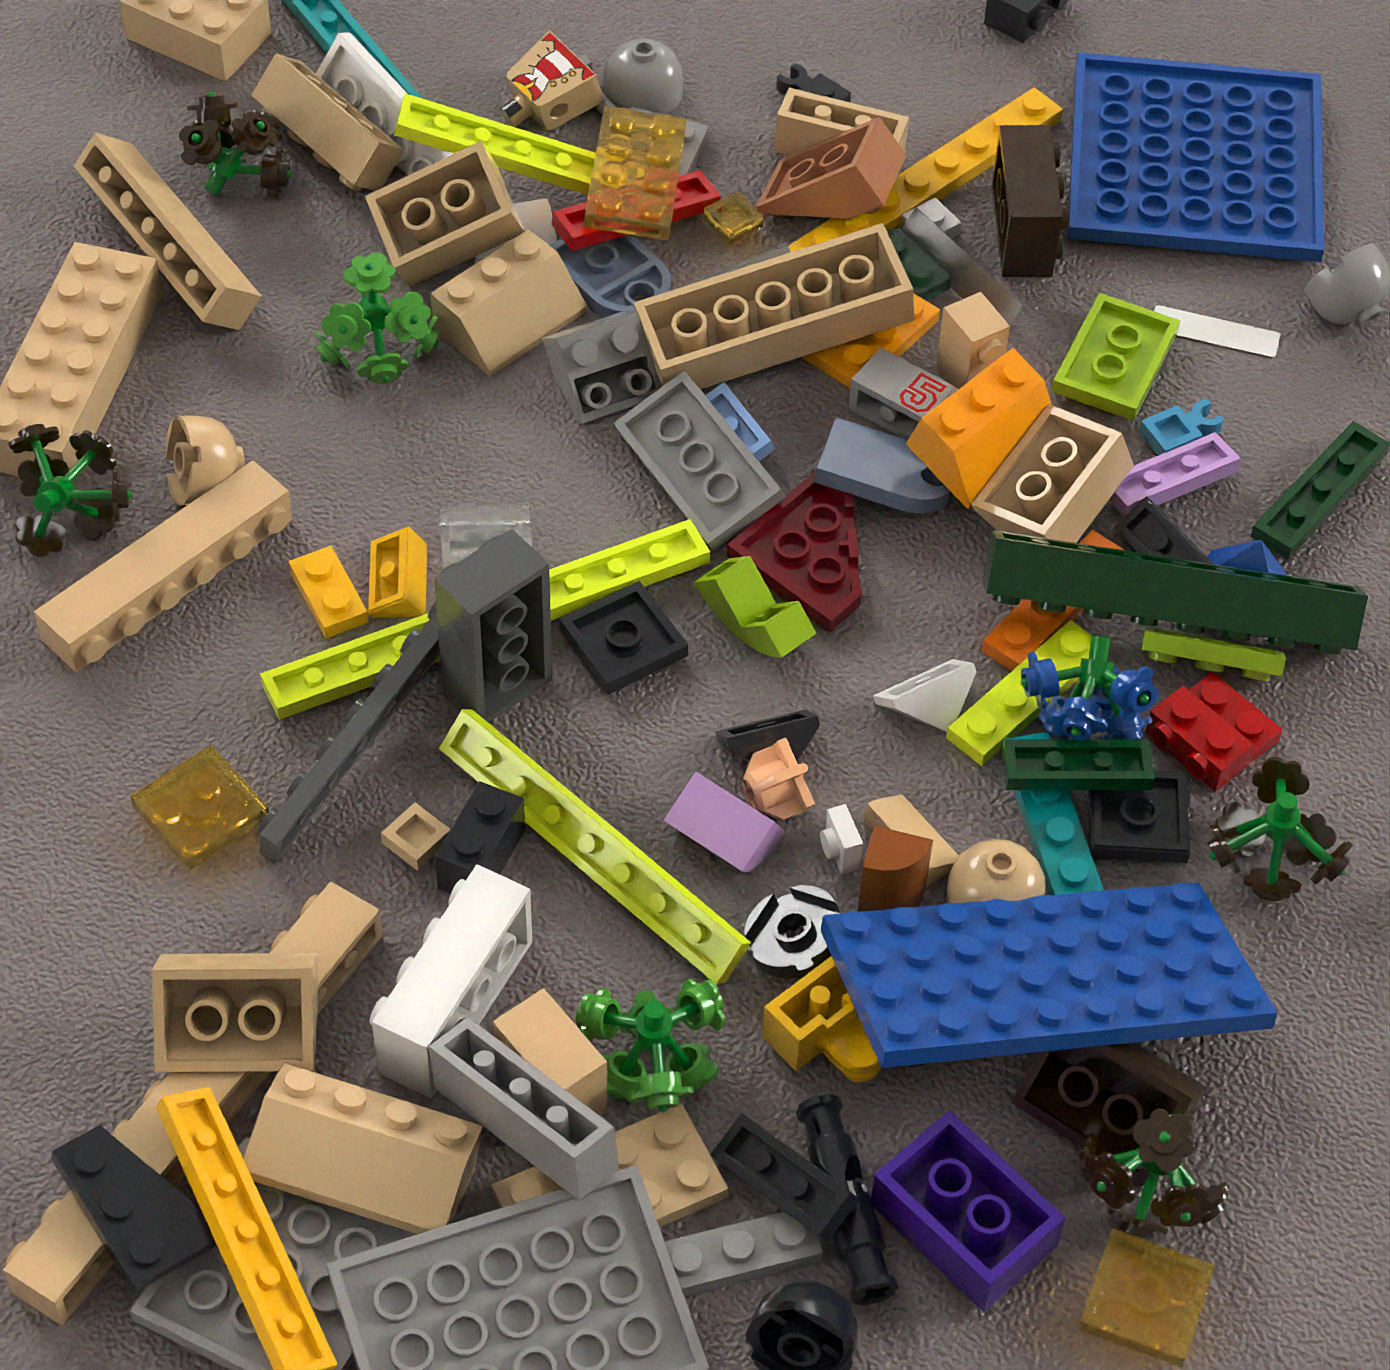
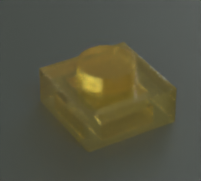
(733, 217)

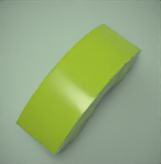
(749, 610)

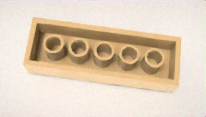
(778, 309)
(77, 348)

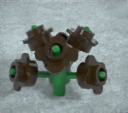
(211, 139)

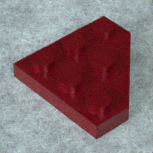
(808, 551)

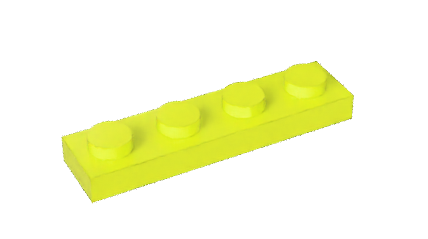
(1006, 708)

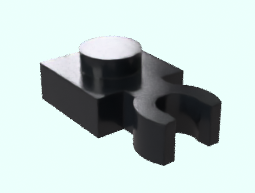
(818, 85)

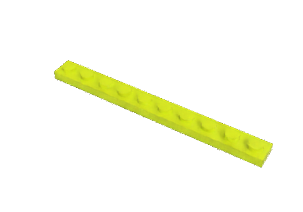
(572, 587)

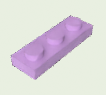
(1176, 473)

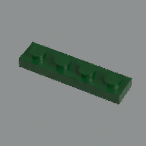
(1320, 490)

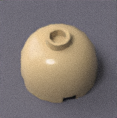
(201, 455)
(995, 871)

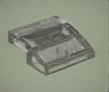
(468, 527)

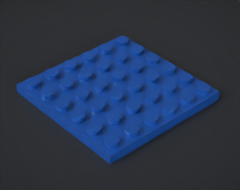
(1197, 157)

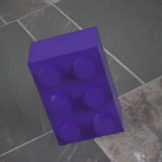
(966, 1210)

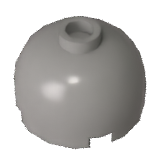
(644, 76)
(1352, 288)

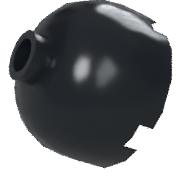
(803, 1329)

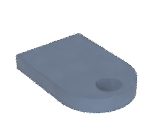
(614, 273)
(878, 469)

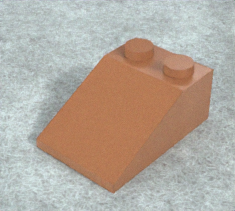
(837, 175)

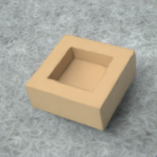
(415, 836)

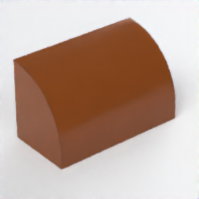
(894, 870)

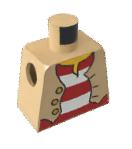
(550, 86)

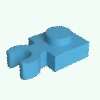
(1175, 428)

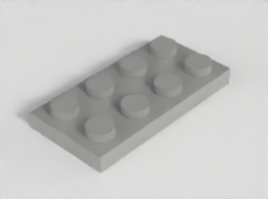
(699, 460)

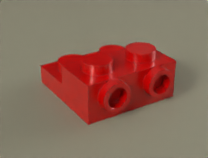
(1211, 730)

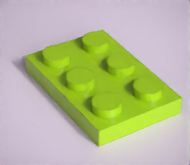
(1116, 356)

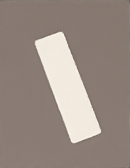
(1224, 332)

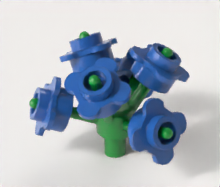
(1094, 699)

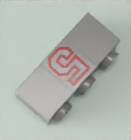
(896, 392)

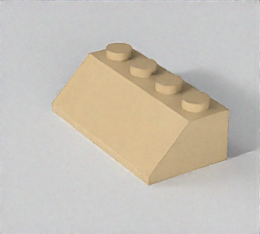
(362, 1151)

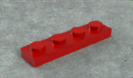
(691, 197)

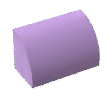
(724, 824)

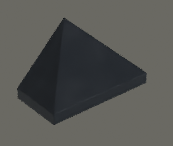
(755, 736)

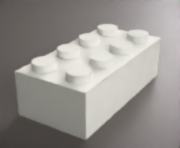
(453, 975)

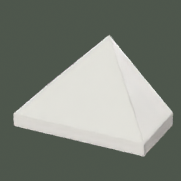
(933, 695)

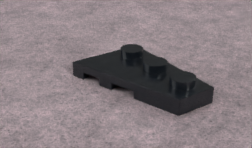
(132, 1208)

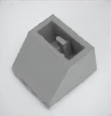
(602, 365)

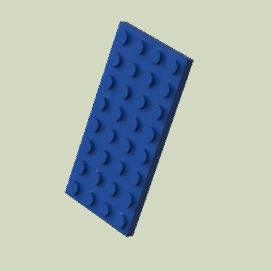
(1044, 974)

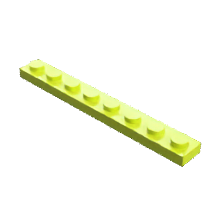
(598, 848)

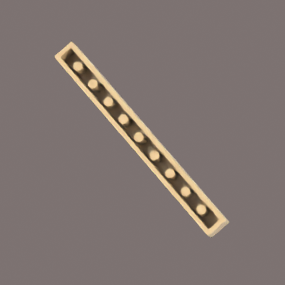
(65, 1253)

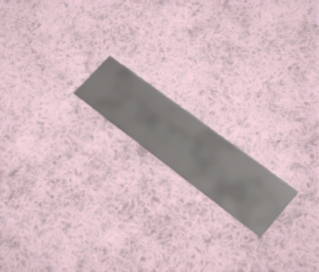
(965, 273)

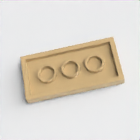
(670, 1160)

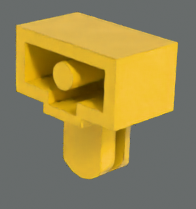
(820, 1018)

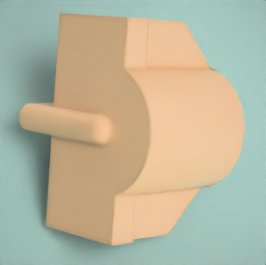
(776, 782)

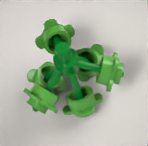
(652, 1024)

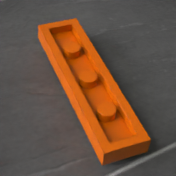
(1030, 626)

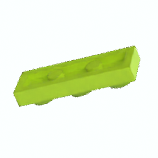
(1213, 653)

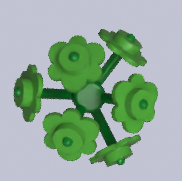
(353, 321)

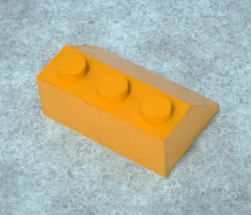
(980, 425)

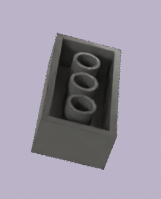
(494, 626)

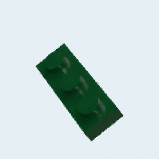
(1078, 764)

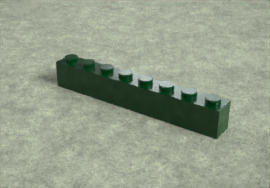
(1174, 591)

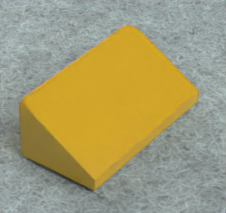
(398, 575)

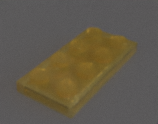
(635, 173)

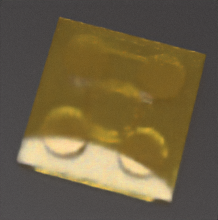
(199, 807)
(1147, 1298)

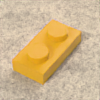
(328, 592)

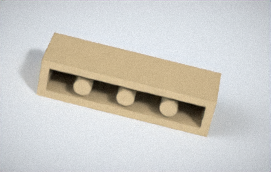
(327, 124)

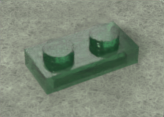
(922, 271)

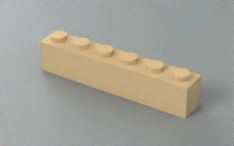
(167, 232)
(163, 566)

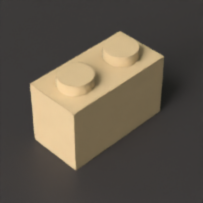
(970, 339)

